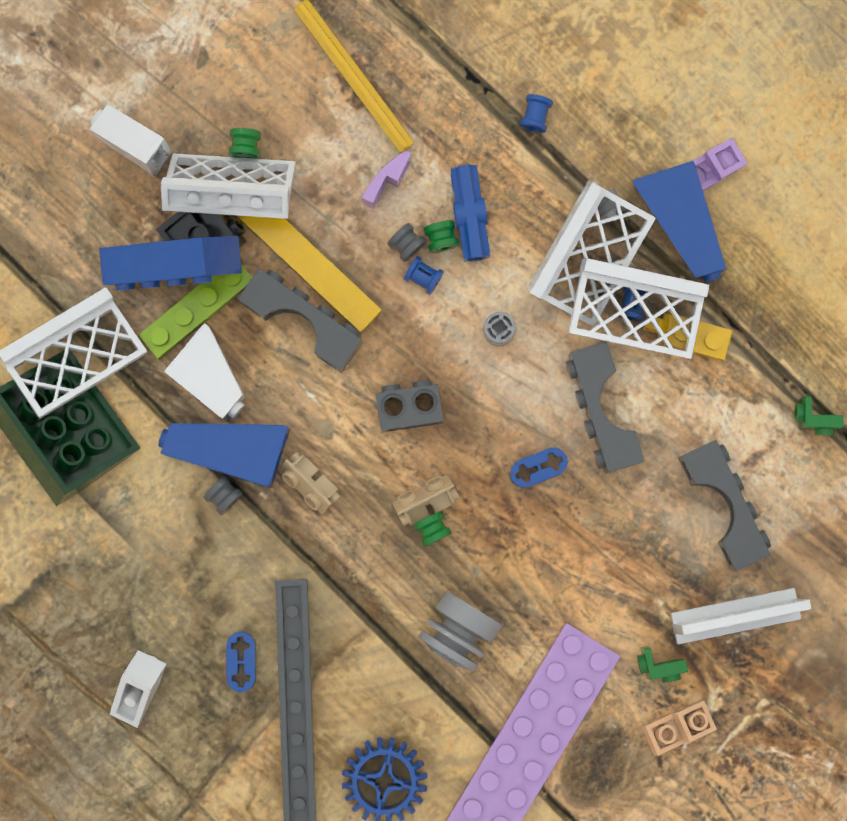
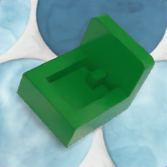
(822, 424)
(667, 670)

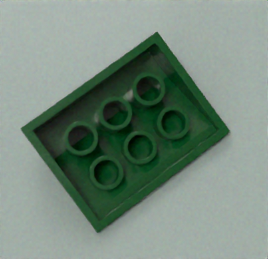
(69, 444)

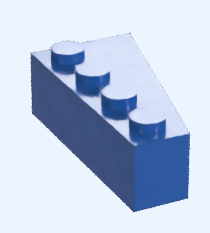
(170, 262)

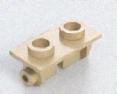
(437, 491)
(317, 494)

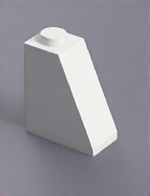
(131, 139)
(207, 374)

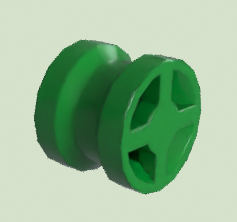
(244, 143)
(441, 236)
(432, 528)

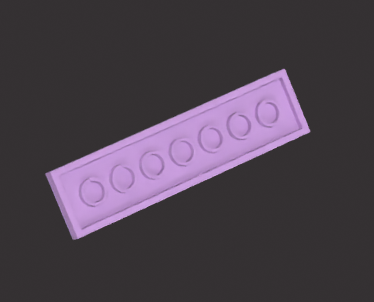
(537, 730)

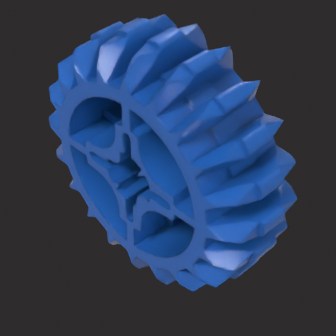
(370, 778)

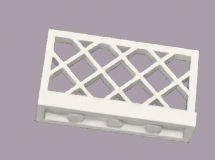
(234, 197)
(571, 233)
(644, 281)
(58, 329)
(737, 615)

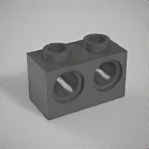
(410, 415)

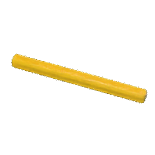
(354, 76)

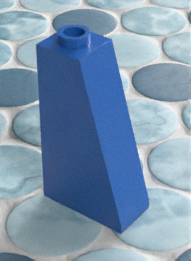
(683, 213)
(236, 450)

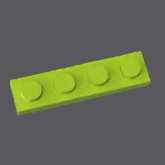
(193, 312)

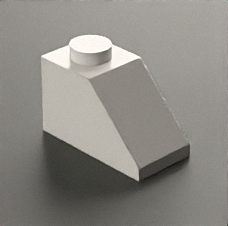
(137, 688)

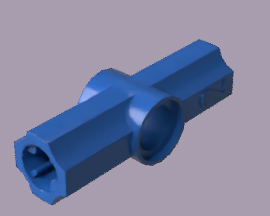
(470, 213)

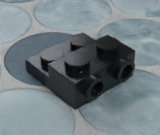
(197, 225)

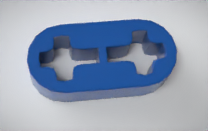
(541, 474)
(233, 661)

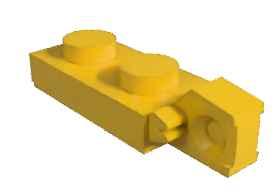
(710, 339)

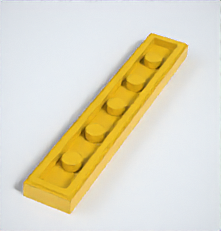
(314, 269)

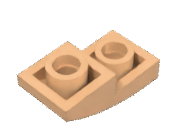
(679, 728)

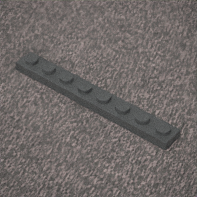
(295, 700)

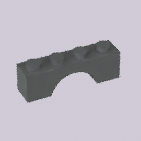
(268, 298)
(615, 445)
(743, 541)

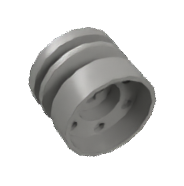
(459, 632)

